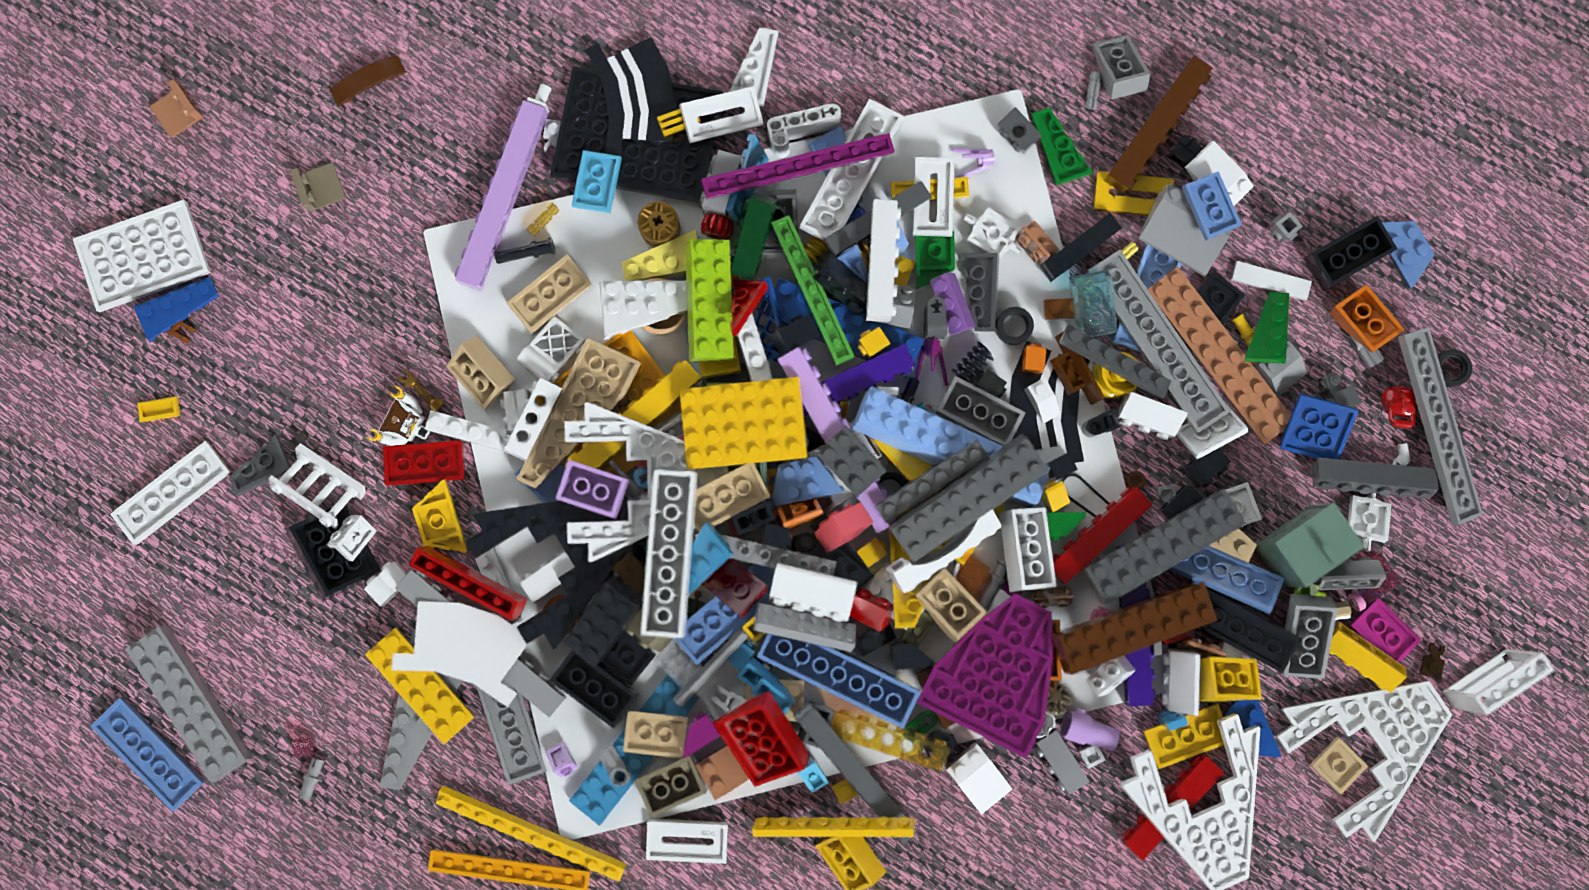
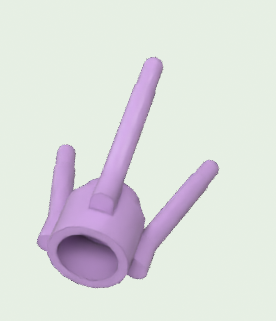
(982, 156)

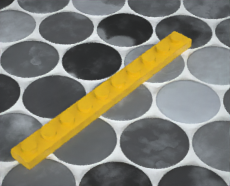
(530, 833)

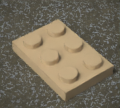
(655, 734)

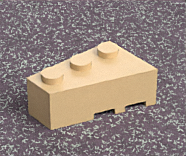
(1236, 544)

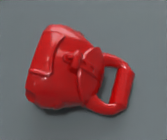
(1401, 403)

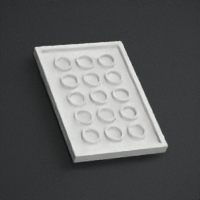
(141, 255)

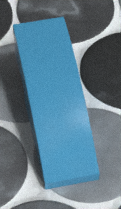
(763, 681)

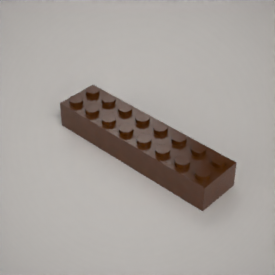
(1133, 627)

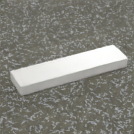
(1271, 280)

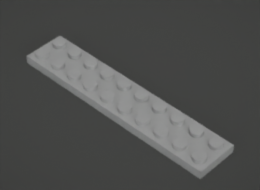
(1162, 345)
(1440, 426)
(510, 726)

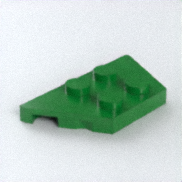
(933, 257)

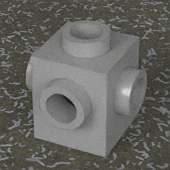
(1284, 227)

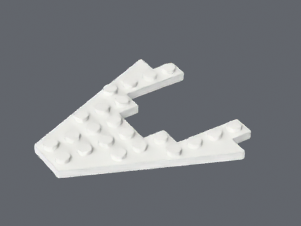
(642, 444)
(1400, 725)
(1220, 837)

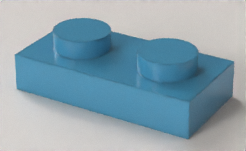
(1171, 720)

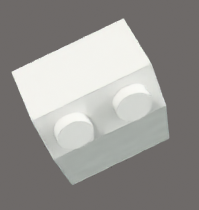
(1214, 159)
(978, 777)

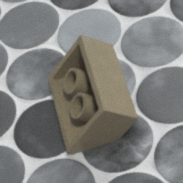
(671, 786)

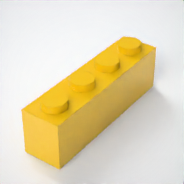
(1366, 658)

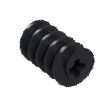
(973, 363)

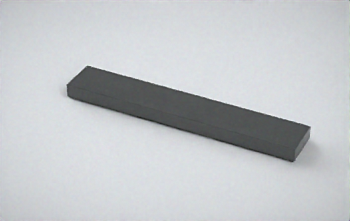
(861, 227)

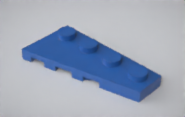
(166, 310)

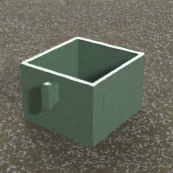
(1309, 545)

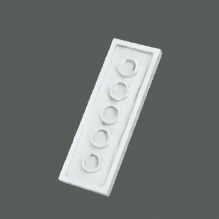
(170, 493)

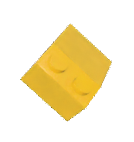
(1228, 679)

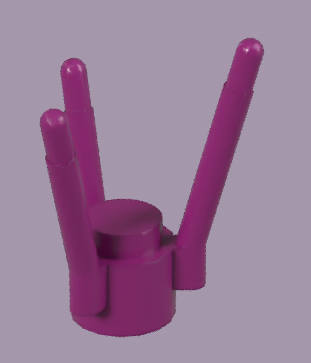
(932, 349)

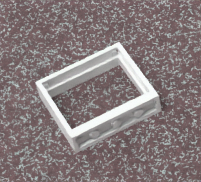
(1498, 681)

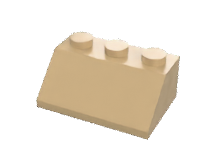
(480, 372)

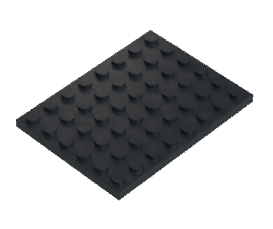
(646, 165)

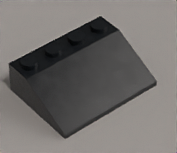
(326, 565)

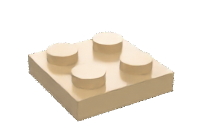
(1338, 765)

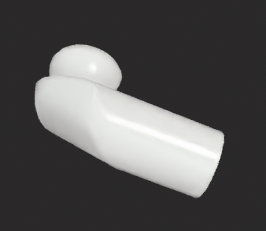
(1403, 457)

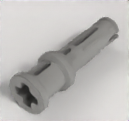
(997, 579)

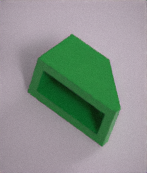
(1063, 523)

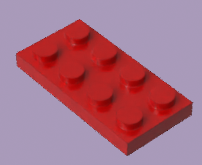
(423, 463)

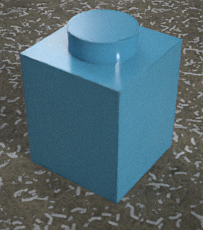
(741, 655)

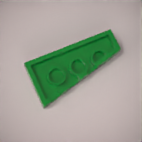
(1061, 155)
(1270, 335)

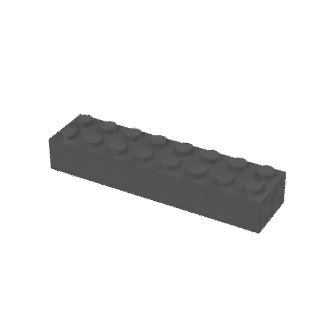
(968, 497)
(1163, 546)

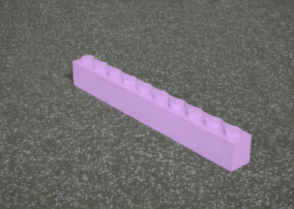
(501, 195)
(828, 420)

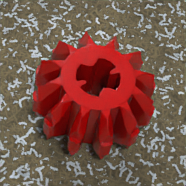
(717, 226)

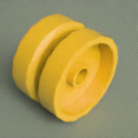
(1110, 383)

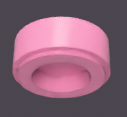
(1357, 601)

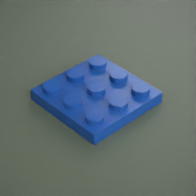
(1318, 427)

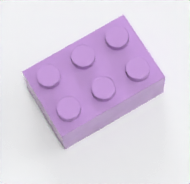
(592, 489)

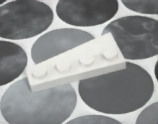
(757, 65)

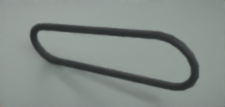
(1087, 484)

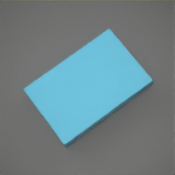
(596, 181)

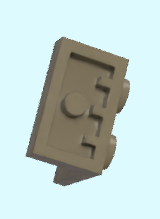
(318, 187)

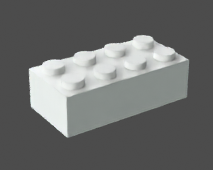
(1027, 549)

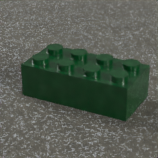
(754, 235)

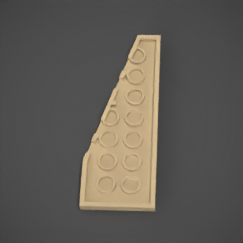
(594, 379)

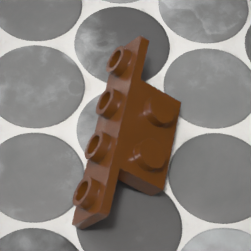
(1075, 374)

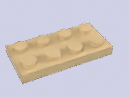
(549, 294)
(729, 496)

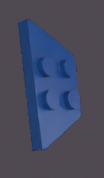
(1251, 714)

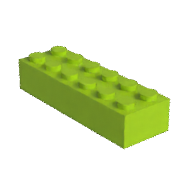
(709, 300)

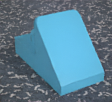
(813, 775)

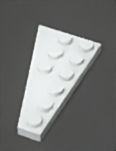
(639, 303)

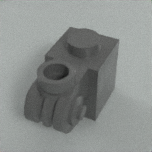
(1346, 396)

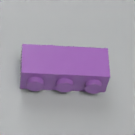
(957, 311)

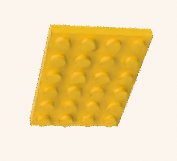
(743, 423)

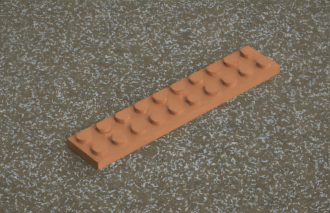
(1220, 355)

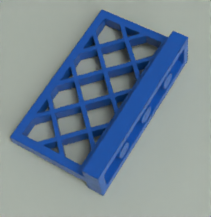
(774, 316)

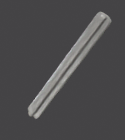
(710, 667)

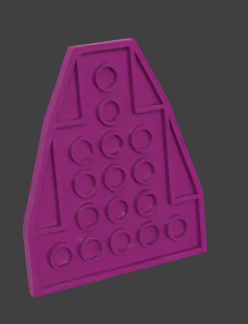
(997, 676)

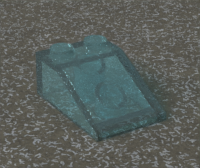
(1093, 303)

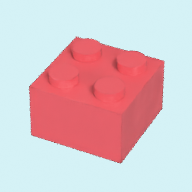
(843, 526)

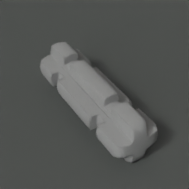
(1093, 90)

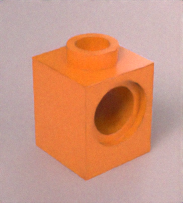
(1034, 358)

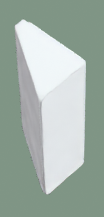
(672, 425)

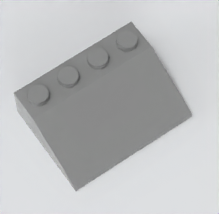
(1176, 233)

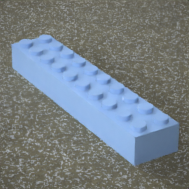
(925, 435)

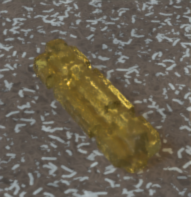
(542, 220)

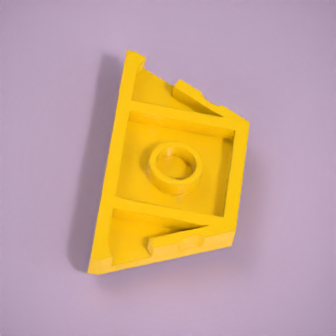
(439, 520)

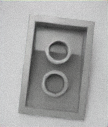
(1121, 67)

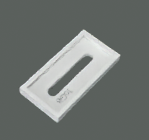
(740, 98)
(945, 186)
(686, 852)

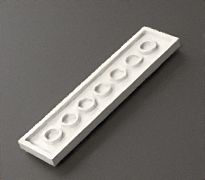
(847, 183)

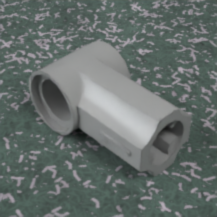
(1370, 359)
(613, 764)

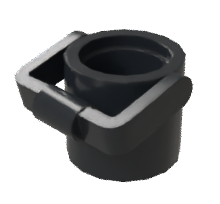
(944, 736)

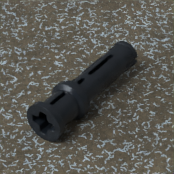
(534, 249)

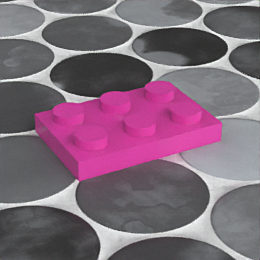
(1385, 630)

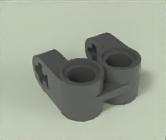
(935, 323)

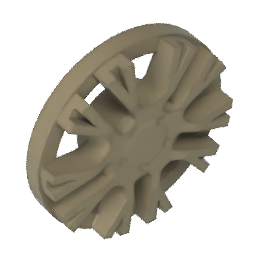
(1055, 699)

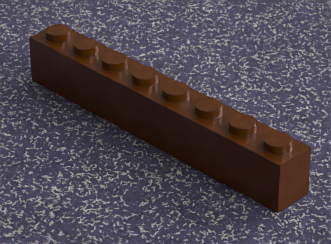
(1160, 121)

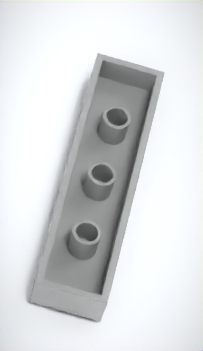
(805, 627)

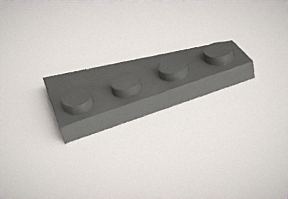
(982, 288)

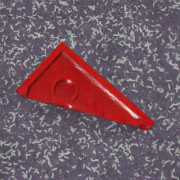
(745, 298)

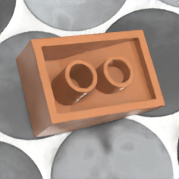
(721, 772)

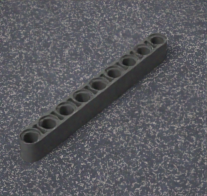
(848, 764)

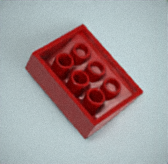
(762, 740)

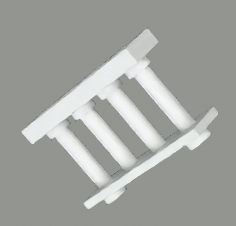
(320, 467)

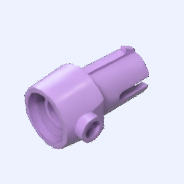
(1082, 729)

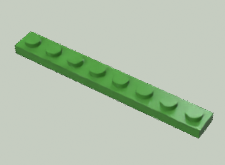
(812, 290)

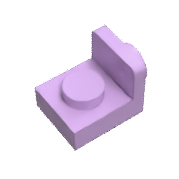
(561, 760)

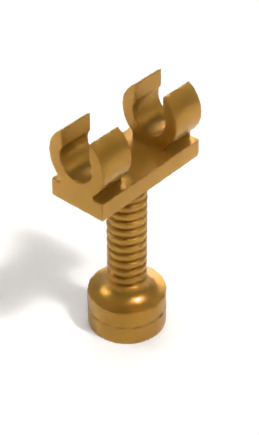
(434, 403)

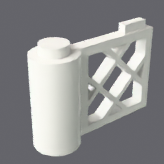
(542, 364)

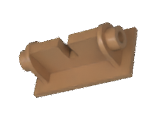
(1061, 597)

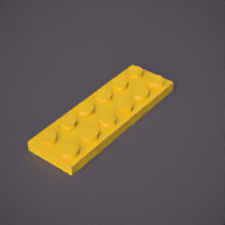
(422, 690)

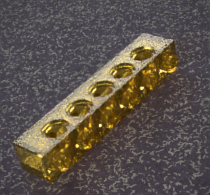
(936, 761)

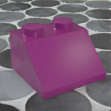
(700, 733)

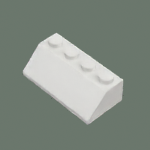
(812, 592)

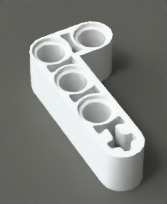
(801, 124)

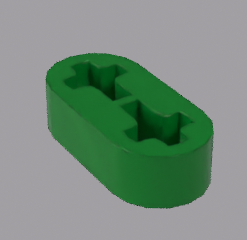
(919, 720)

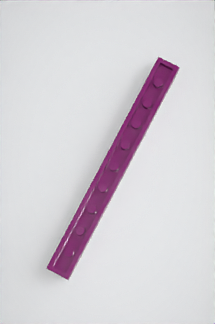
(797, 166)

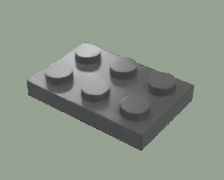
(851, 461)

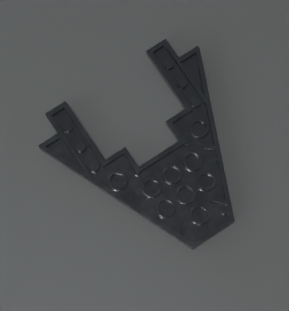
(579, 583)

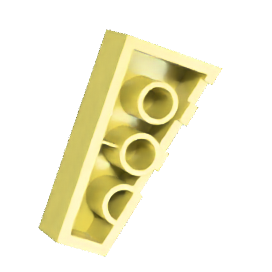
(660, 262)

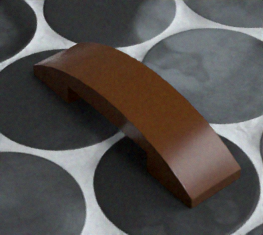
(366, 78)

